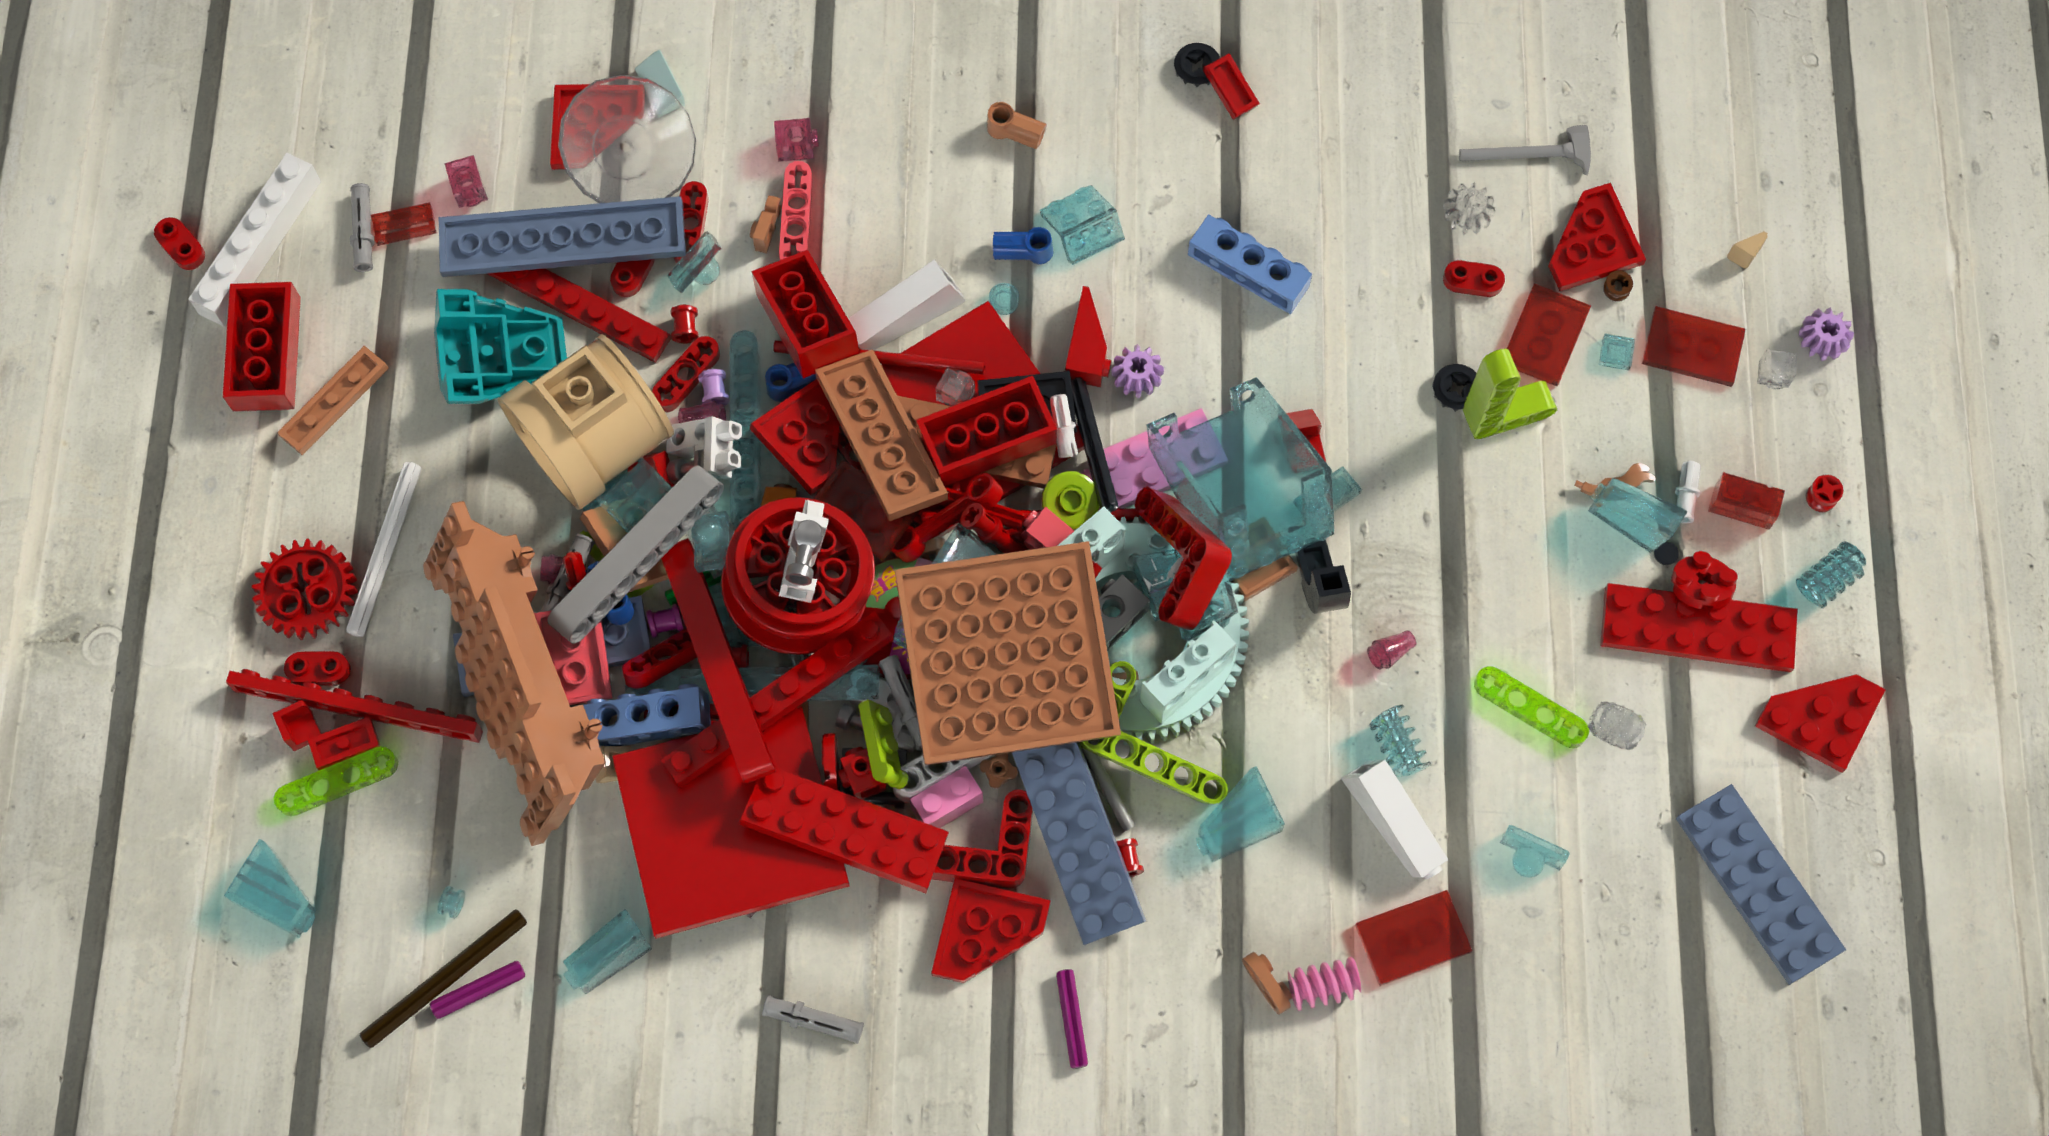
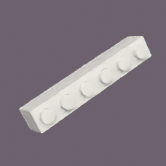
(256, 236)

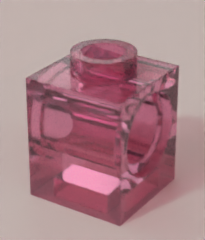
(789, 129)
(465, 171)

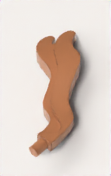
(1634, 476)

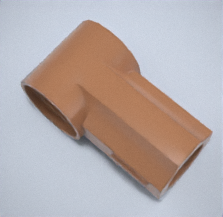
(1017, 126)

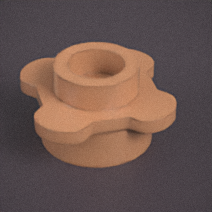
(995, 778)

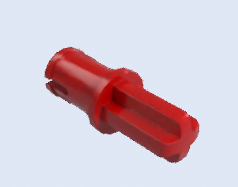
(574, 569)

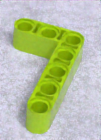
(1497, 401)
(1140, 749)

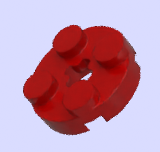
(1703, 567)

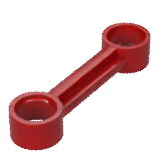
(948, 516)

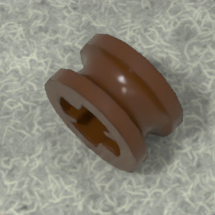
(1626, 281)

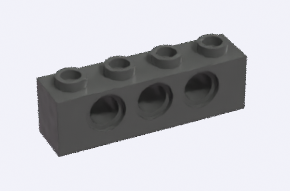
(1128, 600)

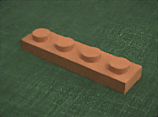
(333, 400)

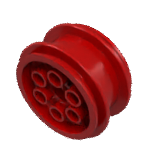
(760, 609)

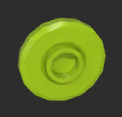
(1071, 498)

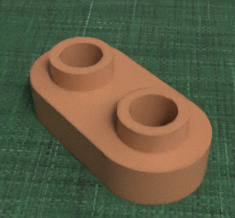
(1260, 971)

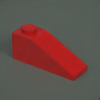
(1088, 347)

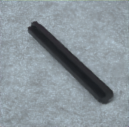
(1093, 445)

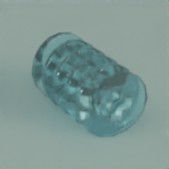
(1832, 574)
(1397, 742)

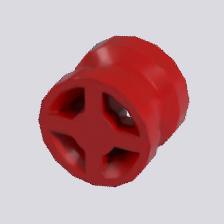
(1829, 487)

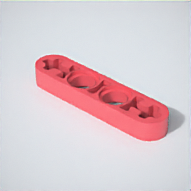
(795, 216)

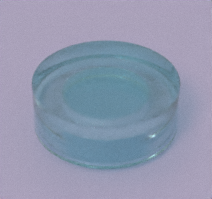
(1004, 298)

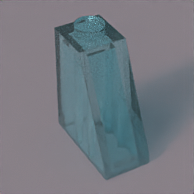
(1636, 513)
(1240, 819)
(271, 892)
(606, 953)

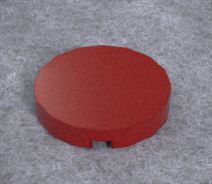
(830, 760)

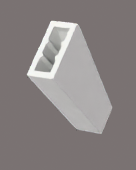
(906, 307)
(1395, 817)

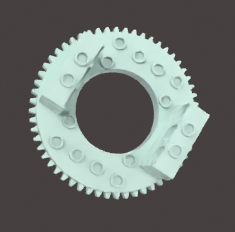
(1207, 661)

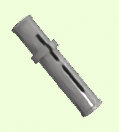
(362, 239)
(559, 590)
(903, 696)
(813, 1019)

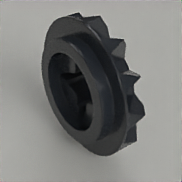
(1192, 54)
(1442, 384)

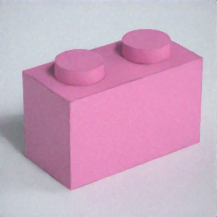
(947, 799)

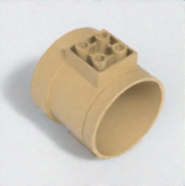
(587, 419)

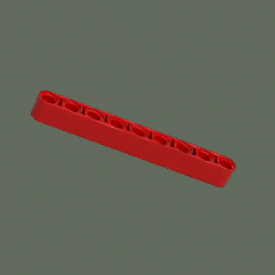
(718, 664)

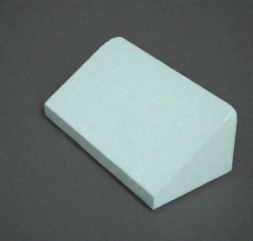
(658, 71)

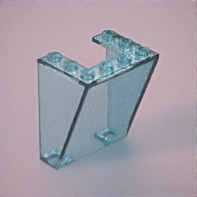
(1248, 479)

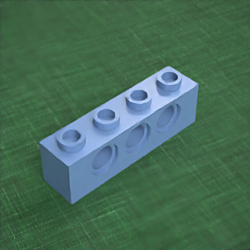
(1255, 278)
(690, 718)

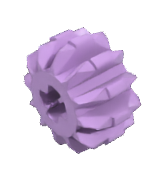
(1826, 334)
(1140, 361)

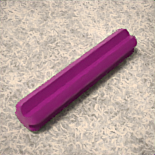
(477, 989)
(1072, 1018)

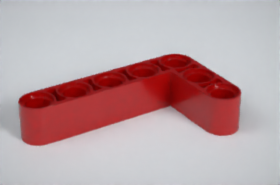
(1203, 553)
(995, 860)

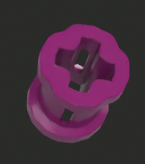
(664, 620)

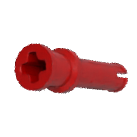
(990, 529)

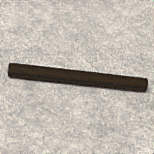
(443, 978)

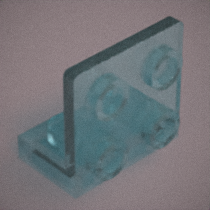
(1084, 223)

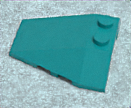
(491, 345)

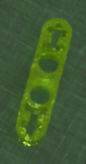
(1527, 712)
(337, 785)

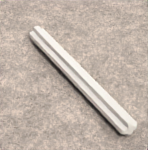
(383, 549)

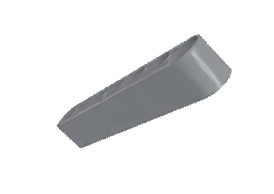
(635, 554)

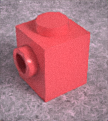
(1044, 530)

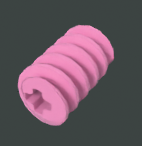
(1324, 983)

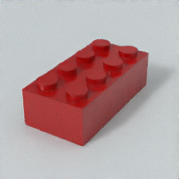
(805, 312)
(261, 346)
(987, 431)

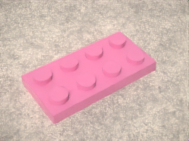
(1135, 467)

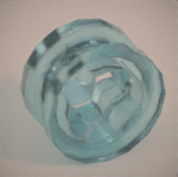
(451, 902)

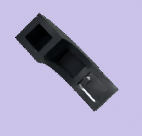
(1322, 583)

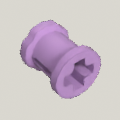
(714, 386)

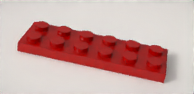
(1665, 625)
(845, 829)

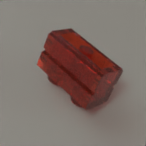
(1746, 500)

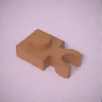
(764, 228)

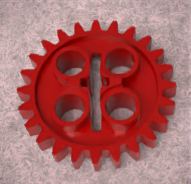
(276, 596)

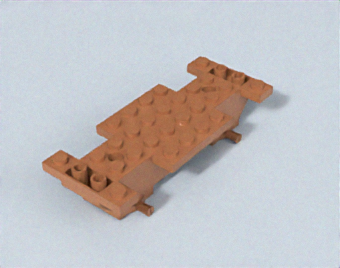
(512, 669)

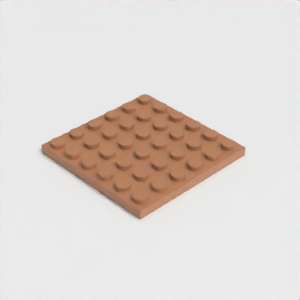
(1007, 653)

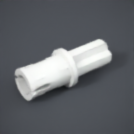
(1065, 433)
(1688, 489)

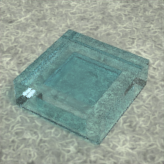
(1617, 352)

